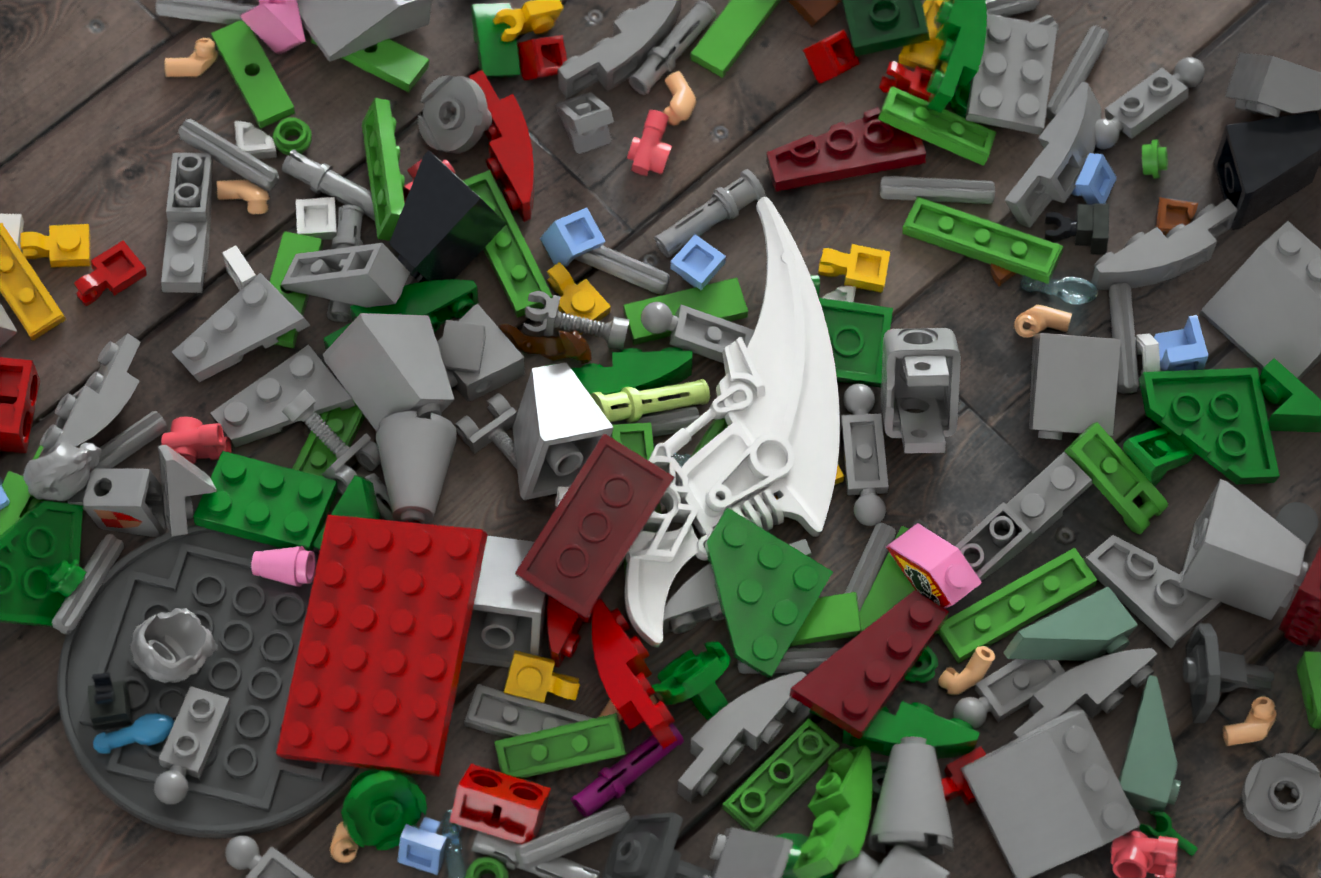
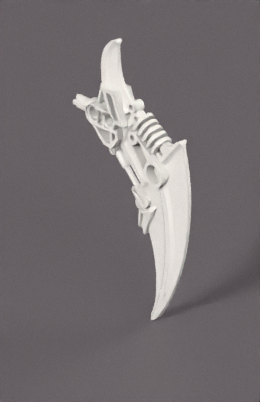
(777, 440)

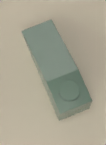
(1077, 632)
(1150, 755)

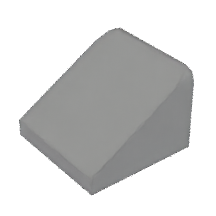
(463, 346)

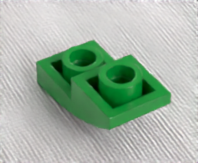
(495, 56)

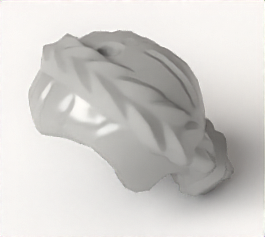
(62, 471)
(172, 645)

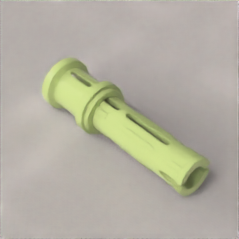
(635, 403)

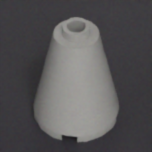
(415, 462)
(912, 802)

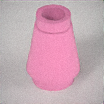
(285, 565)

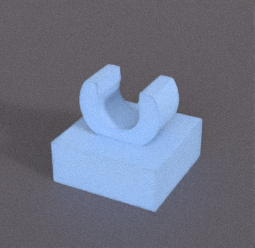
(1095, 180)
(697, 262)
(422, 846)

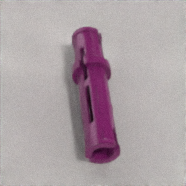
(590, 799)

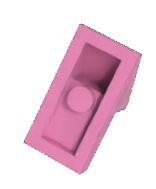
(276, 24)

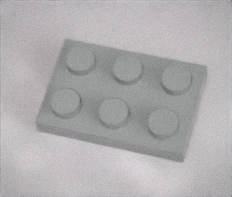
(1013, 75)

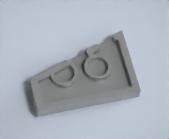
(244, 323)
(259, 407)
(1149, 590)

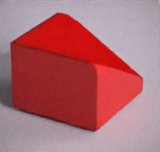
(831, 56)
(541, 57)

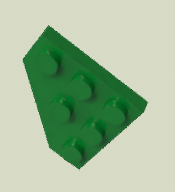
(1217, 417)
(28, 557)
(761, 589)

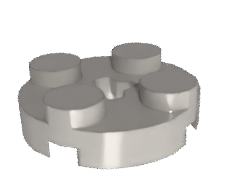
(471, 114)
(1263, 806)

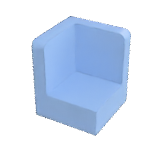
(572, 237)
(1183, 348)

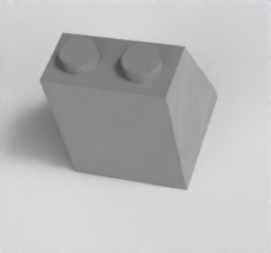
(391, 366)
(1073, 384)
(555, 430)
(1242, 555)
(506, 609)

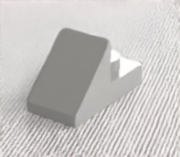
(586, 121)
(179, 482)

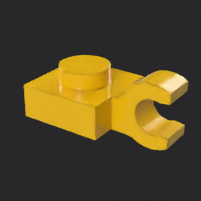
(534, 17)
(64, 246)
(863, 266)
(578, 299)
(534, 676)

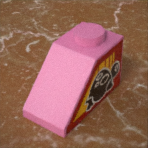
(933, 566)

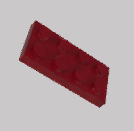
(594, 526)

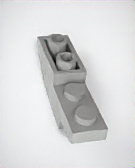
(621, 56)
(1057, 168)
(188, 223)
(1158, 257)
(98, 401)
(1024, 517)
(699, 599)
(1089, 687)
(747, 719)

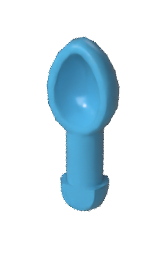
(146, 730)

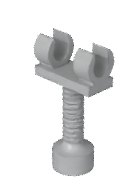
(551, 318)
(492, 432)
(366, 451)

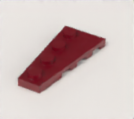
(844, 152)
(867, 670)

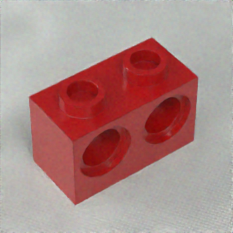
(17, 402)
(500, 804)

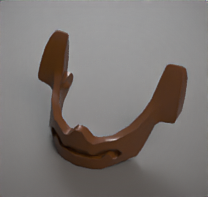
(566, 345)

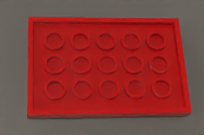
(382, 645)

